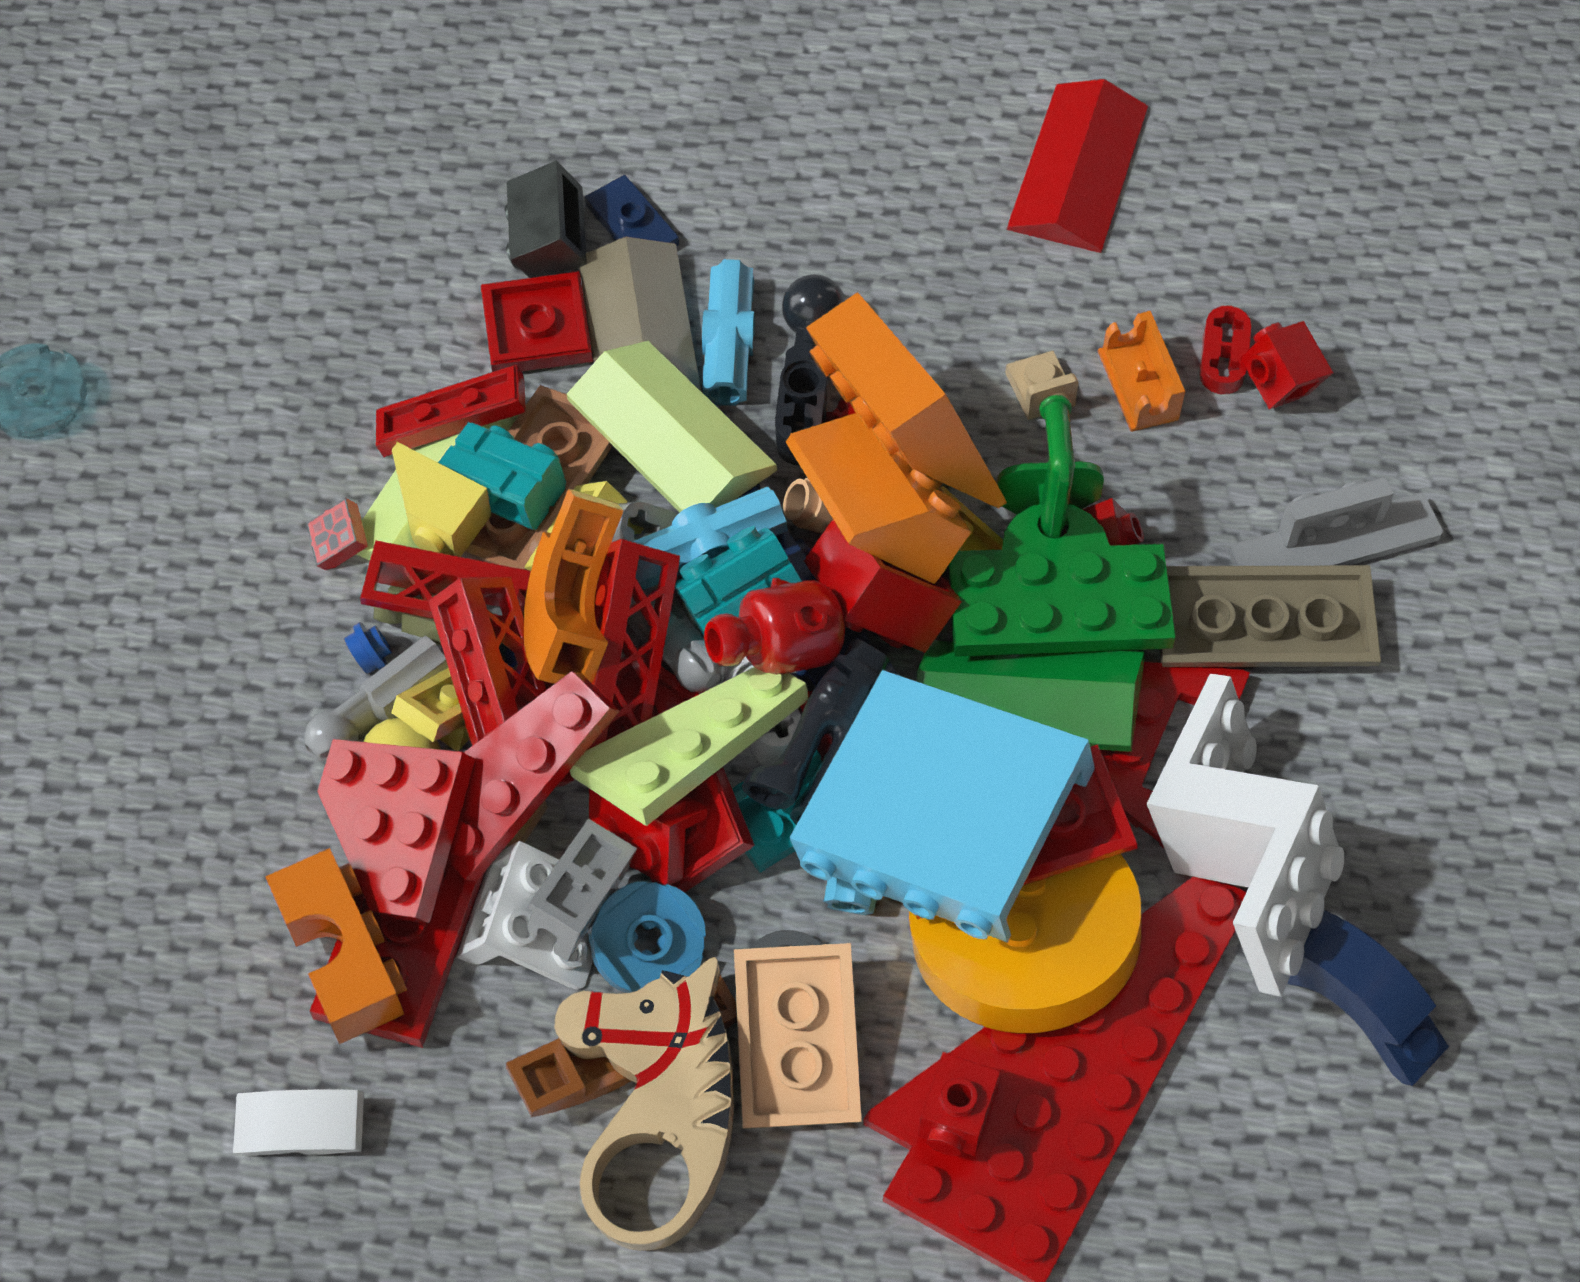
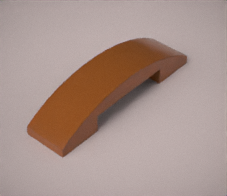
(556, 1079)

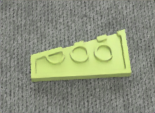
(682, 747)

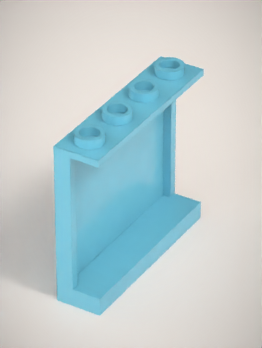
(939, 803)

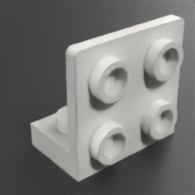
(502, 917)

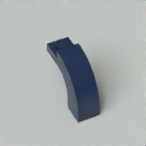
(1375, 993)

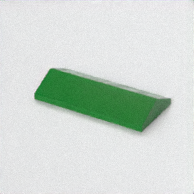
(1071, 691)

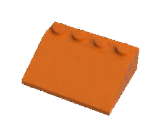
(898, 397)

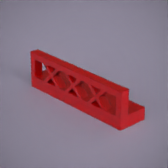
(428, 573)
(612, 608)
(471, 649)

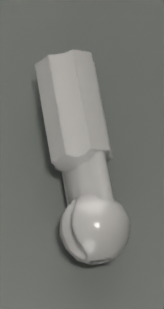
(683, 649)
(374, 699)

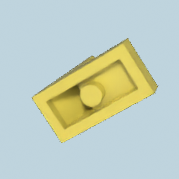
(433, 710)

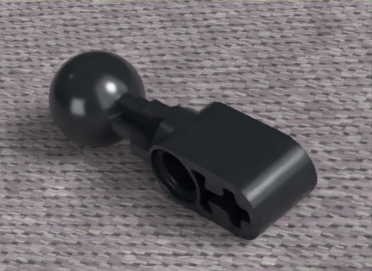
(803, 304)

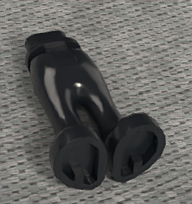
(828, 711)

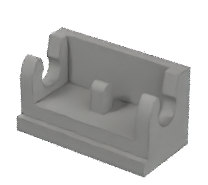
(579, 886)

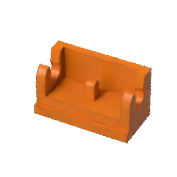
(1142, 374)

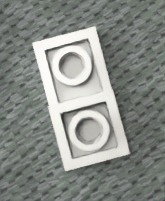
(298, 1122)

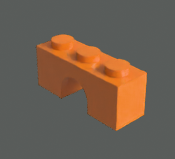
(356, 986)

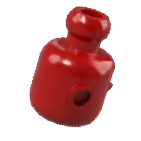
(780, 629)

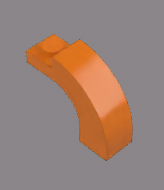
(562, 589)

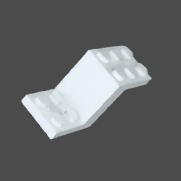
(1247, 833)

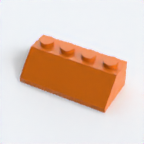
(880, 498)

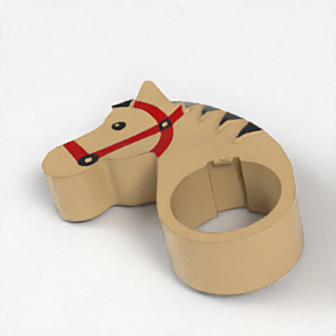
(680, 1057)

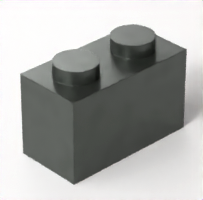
(546, 222)

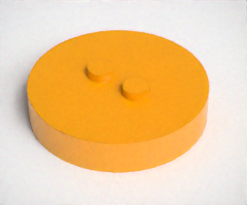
(1064, 959)

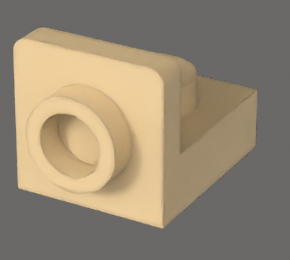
(1039, 378)

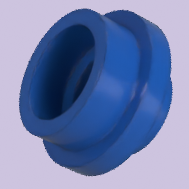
(368, 647)

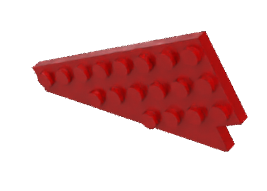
(1059, 1098)

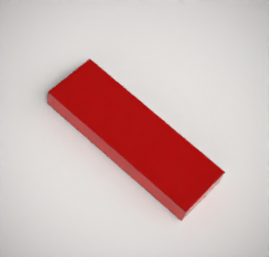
(450, 409)

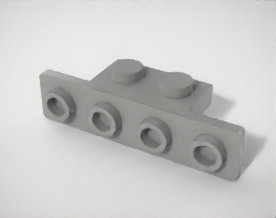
(1343, 528)

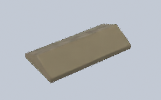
(637, 297)
(1272, 616)

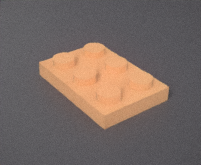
(797, 1036)

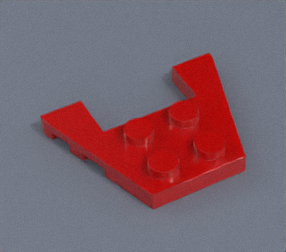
(1158, 697)

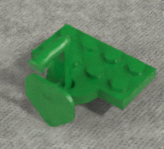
(1053, 587)

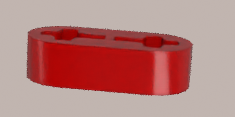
(1214, 348)

